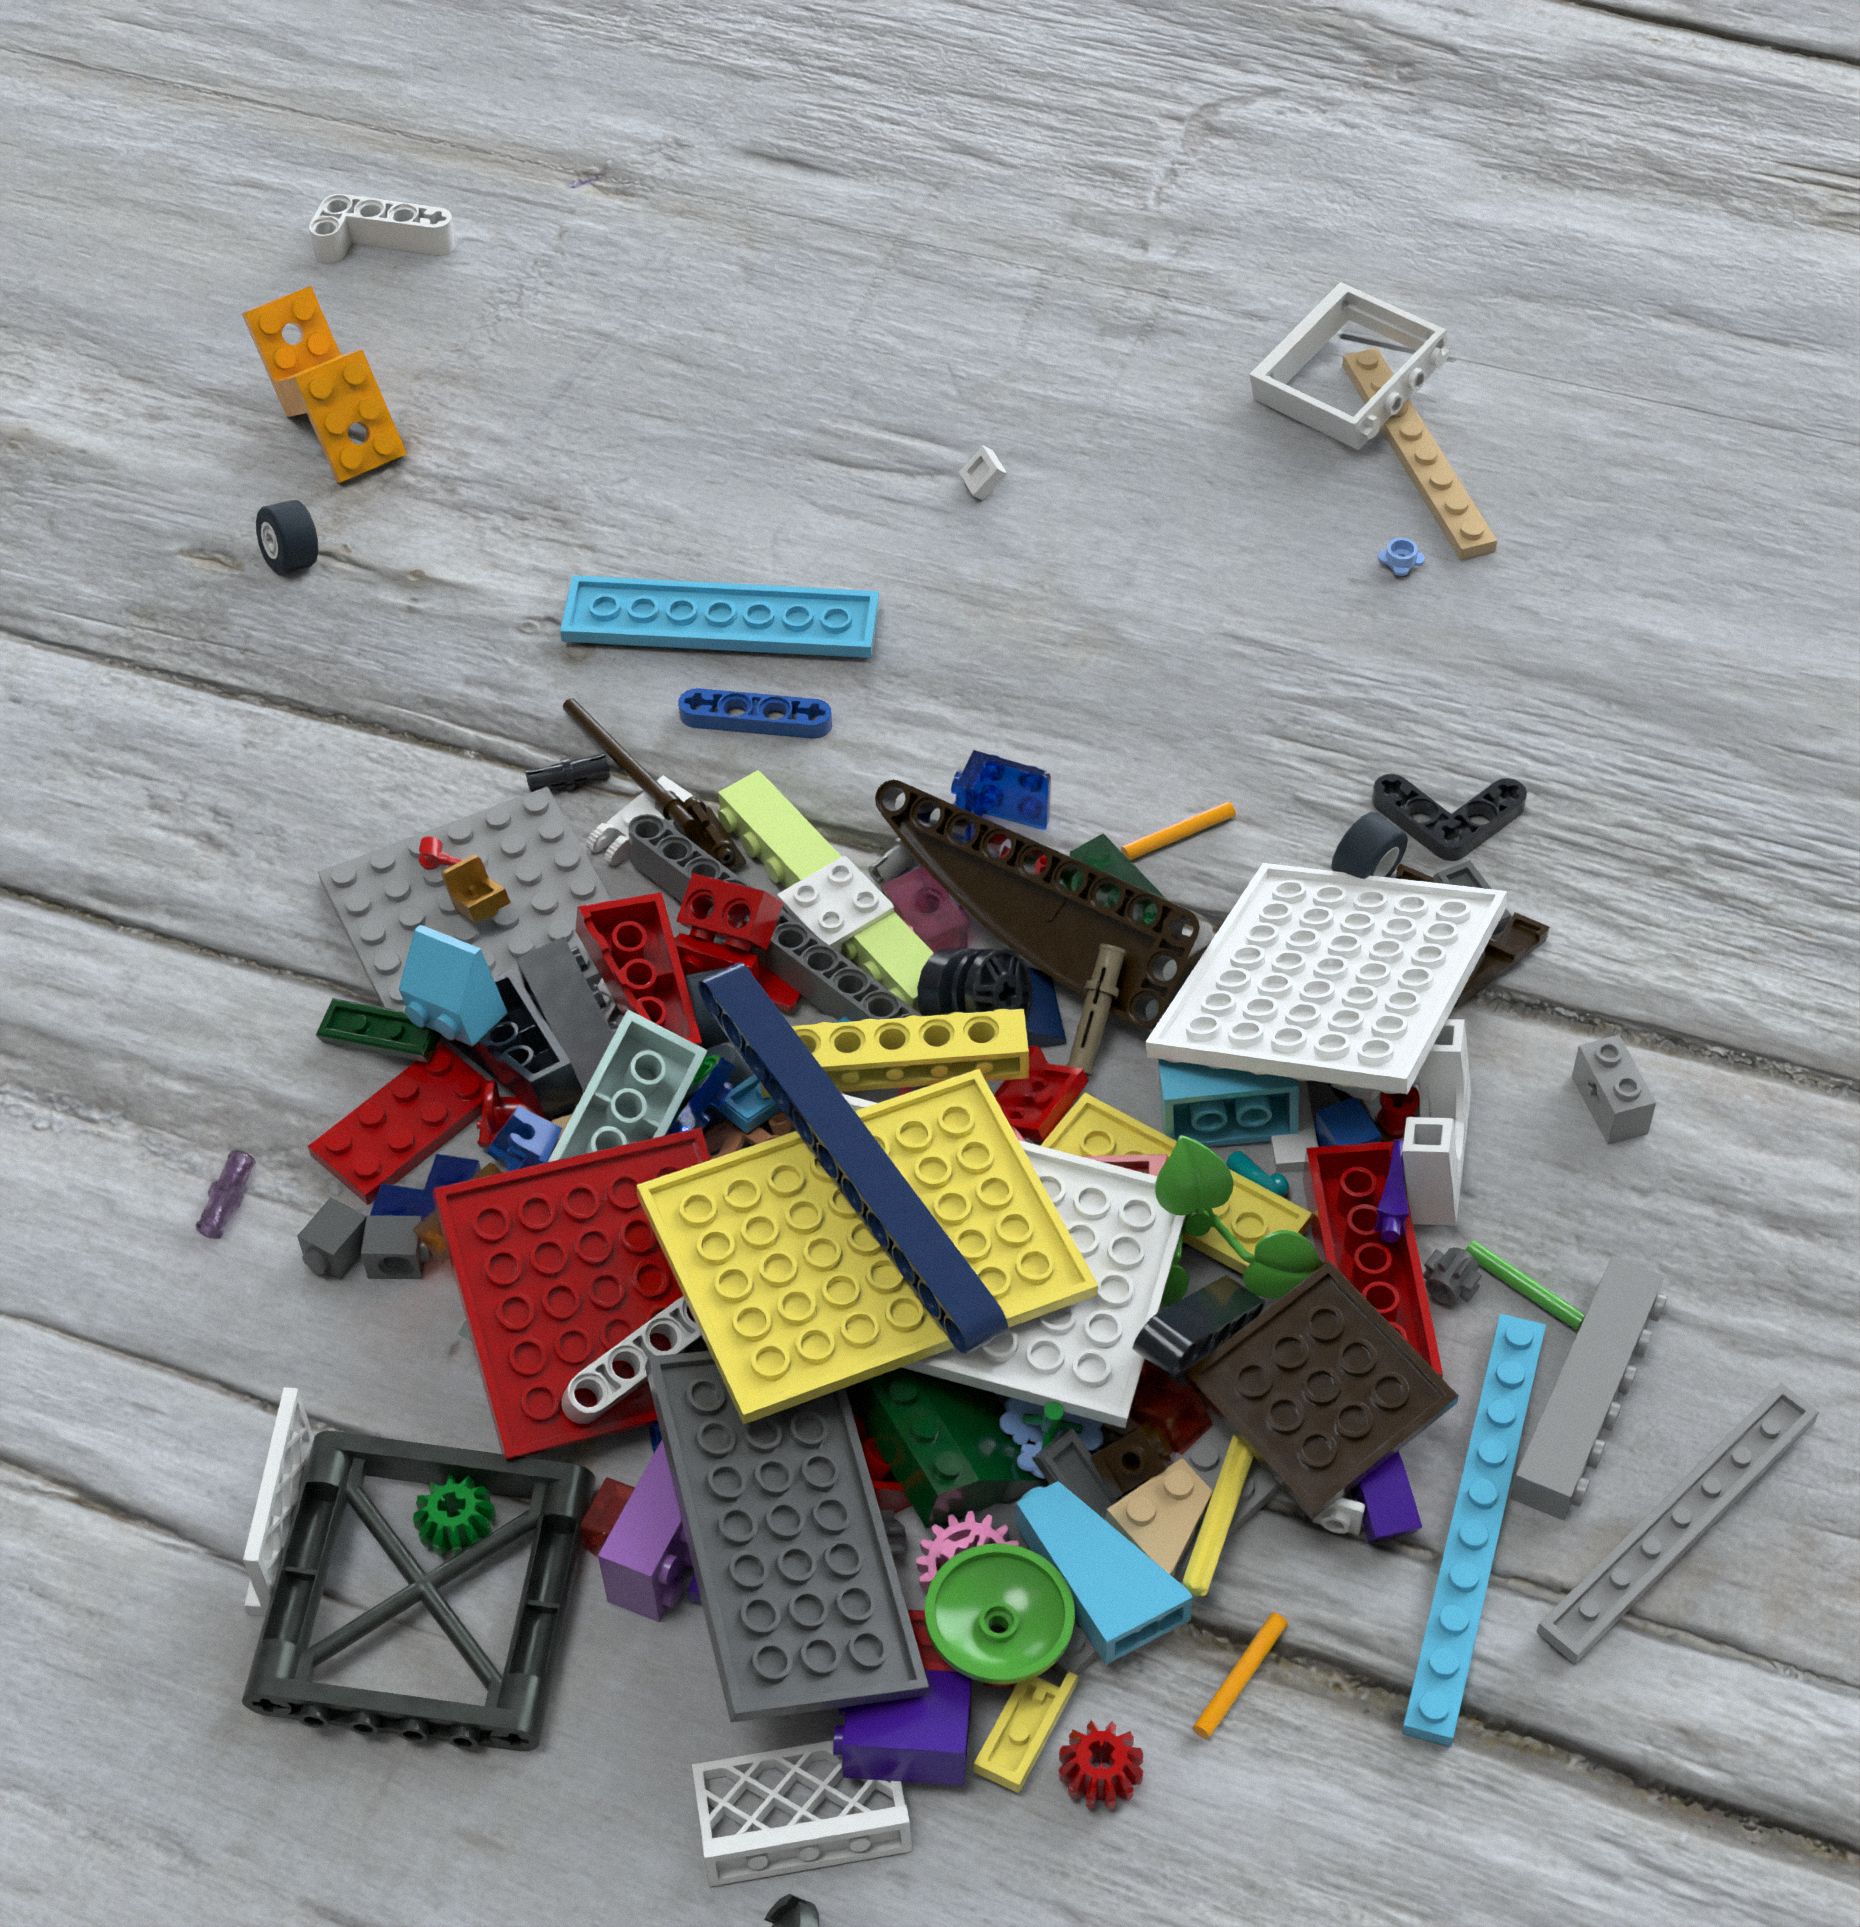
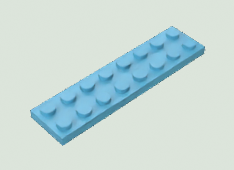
(720, 616)

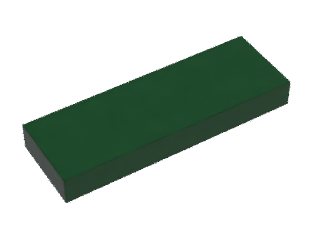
(376, 1031)

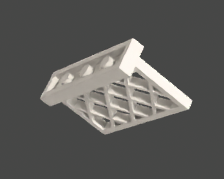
(277, 1499)
(806, 1839)

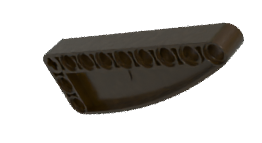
(1041, 912)

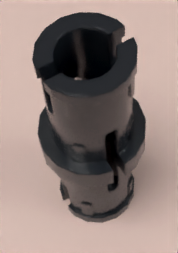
(568, 773)

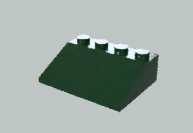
(941, 1442)

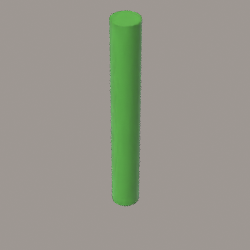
(1526, 1285)

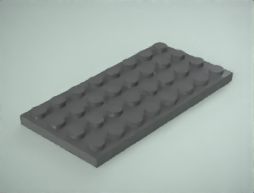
(784, 1548)

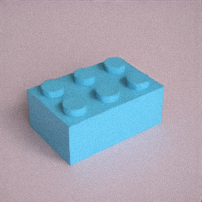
(1225, 1104)

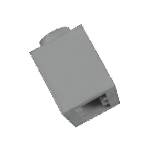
(1613, 1089)

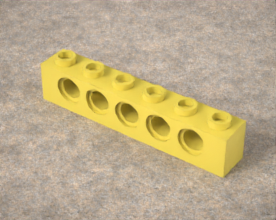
(919, 1049)

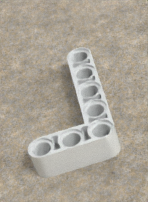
(635, 1350)

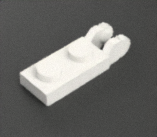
(617, 827)

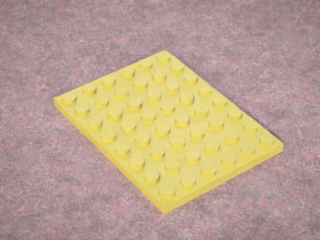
(802, 1290)

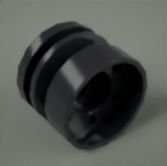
(974, 982)

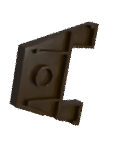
(1515, 942)

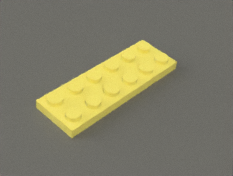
(1249, 1214)

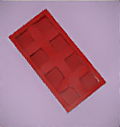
(401, 1123)

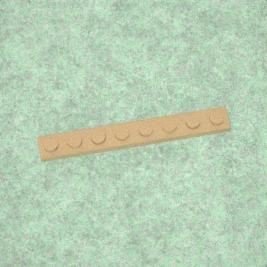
(1424, 461)

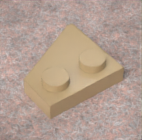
(1163, 1513)

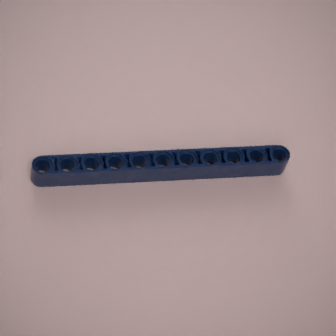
(854, 1160)

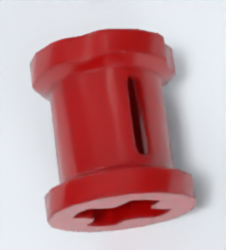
(1396, 1110)

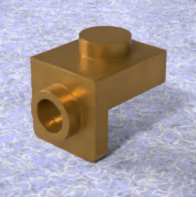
(473, 890)

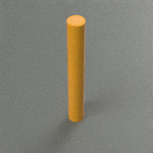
(1178, 831)
(1240, 1675)

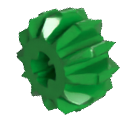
(466, 1502)

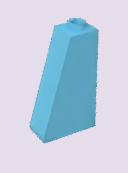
(1115, 1587)

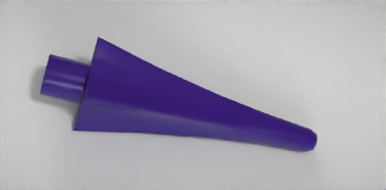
(1393, 1202)

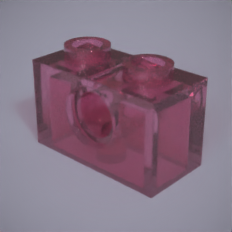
(928, 910)

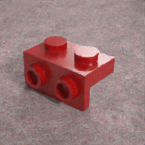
(1041, 1100)

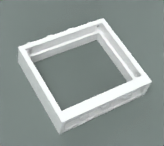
(1316, 330)

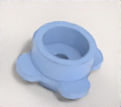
(1401, 556)

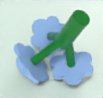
(1040, 1424)

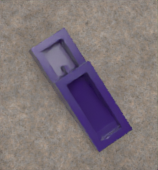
(1387, 1501)

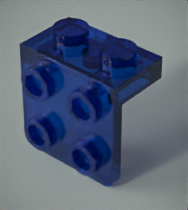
(1003, 791)

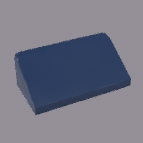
(1044, 1021)

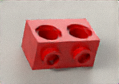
(731, 906)

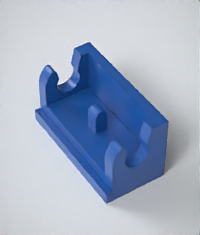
(524, 1140)

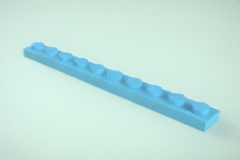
(1473, 1532)

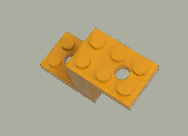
(324, 384)

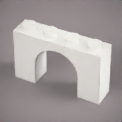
(1437, 1138)

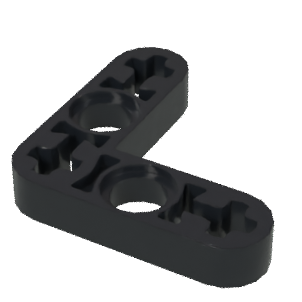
(1443, 823)

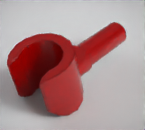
(432, 856)

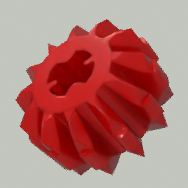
(1101, 1782)

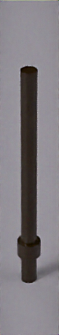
(666, 802)

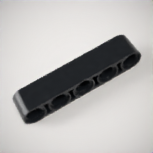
(1197, 1325)

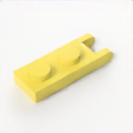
(1023, 1730)

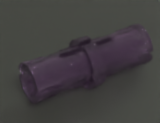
(225, 1194)

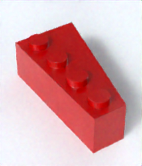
(639, 960)

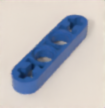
(756, 708)

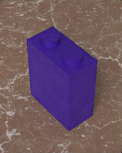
(910, 1737)

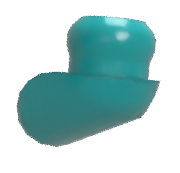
(1247, 1168)

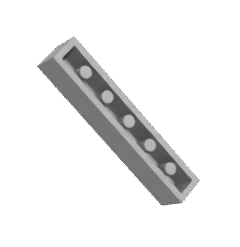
(1587, 1389)

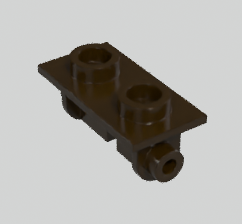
(711, 835)

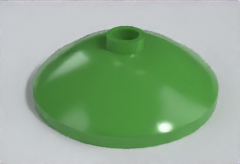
(1006, 1589)

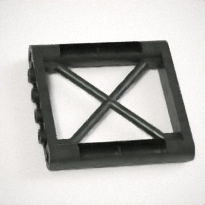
(515, 1703)

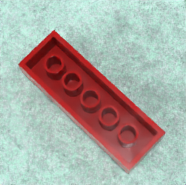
(1343, 1196)

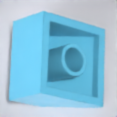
(449, 987)

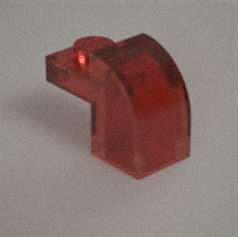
(1169, 1407)

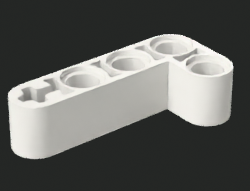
(381, 224)

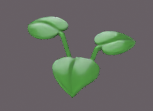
(1192, 1185)

